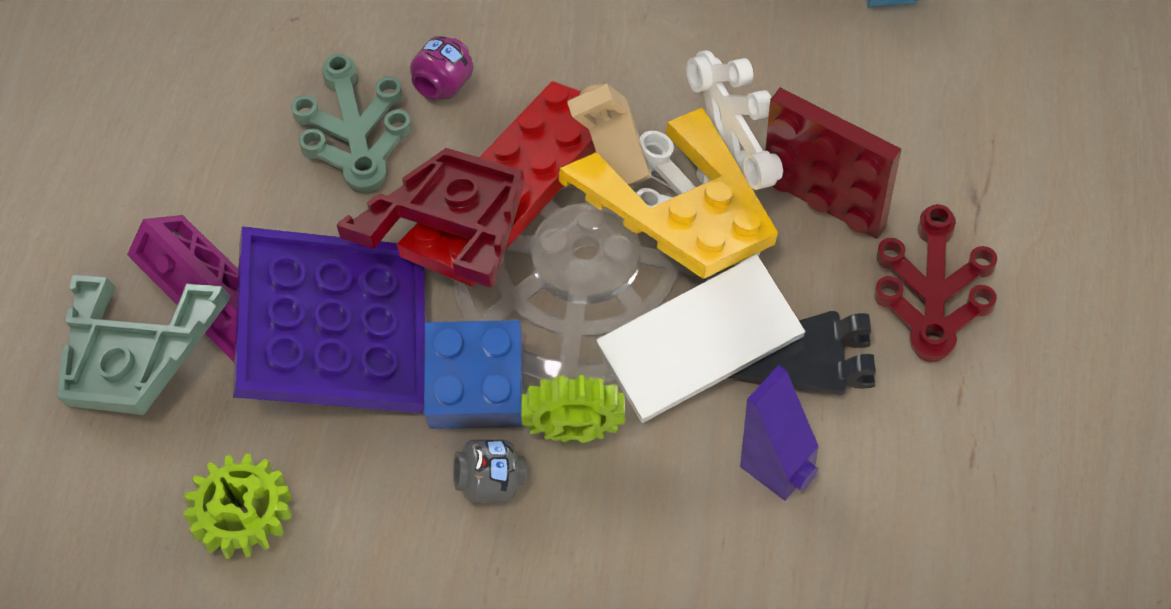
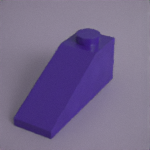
(778, 437)

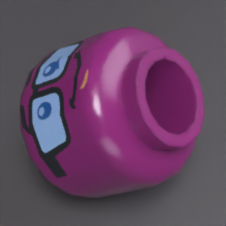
(441, 68)

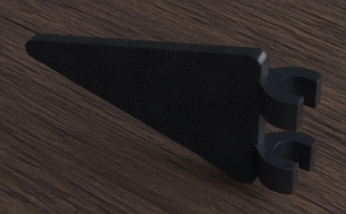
(818, 357)

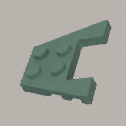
(128, 363)

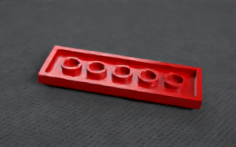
(535, 142)

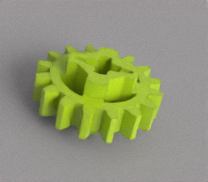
(573, 408)
(224, 524)

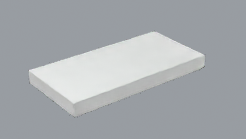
(699, 338)

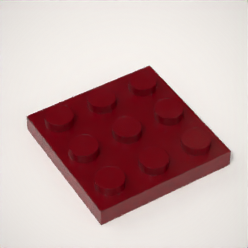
(832, 163)

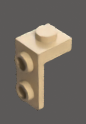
(612, 131)

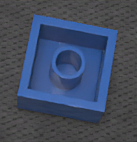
(473, 374)

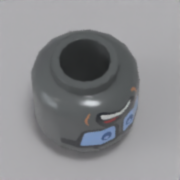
(488, 471)

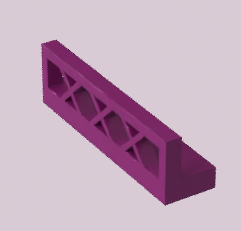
(175, 262)

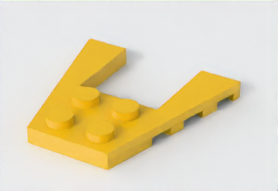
(699, 228)

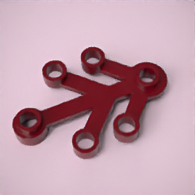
(934, 287)

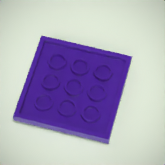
(328, 322)

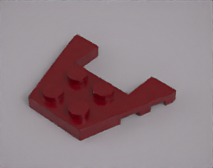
(455, 196)

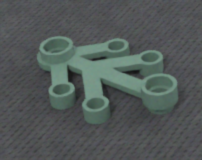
(353, 127)

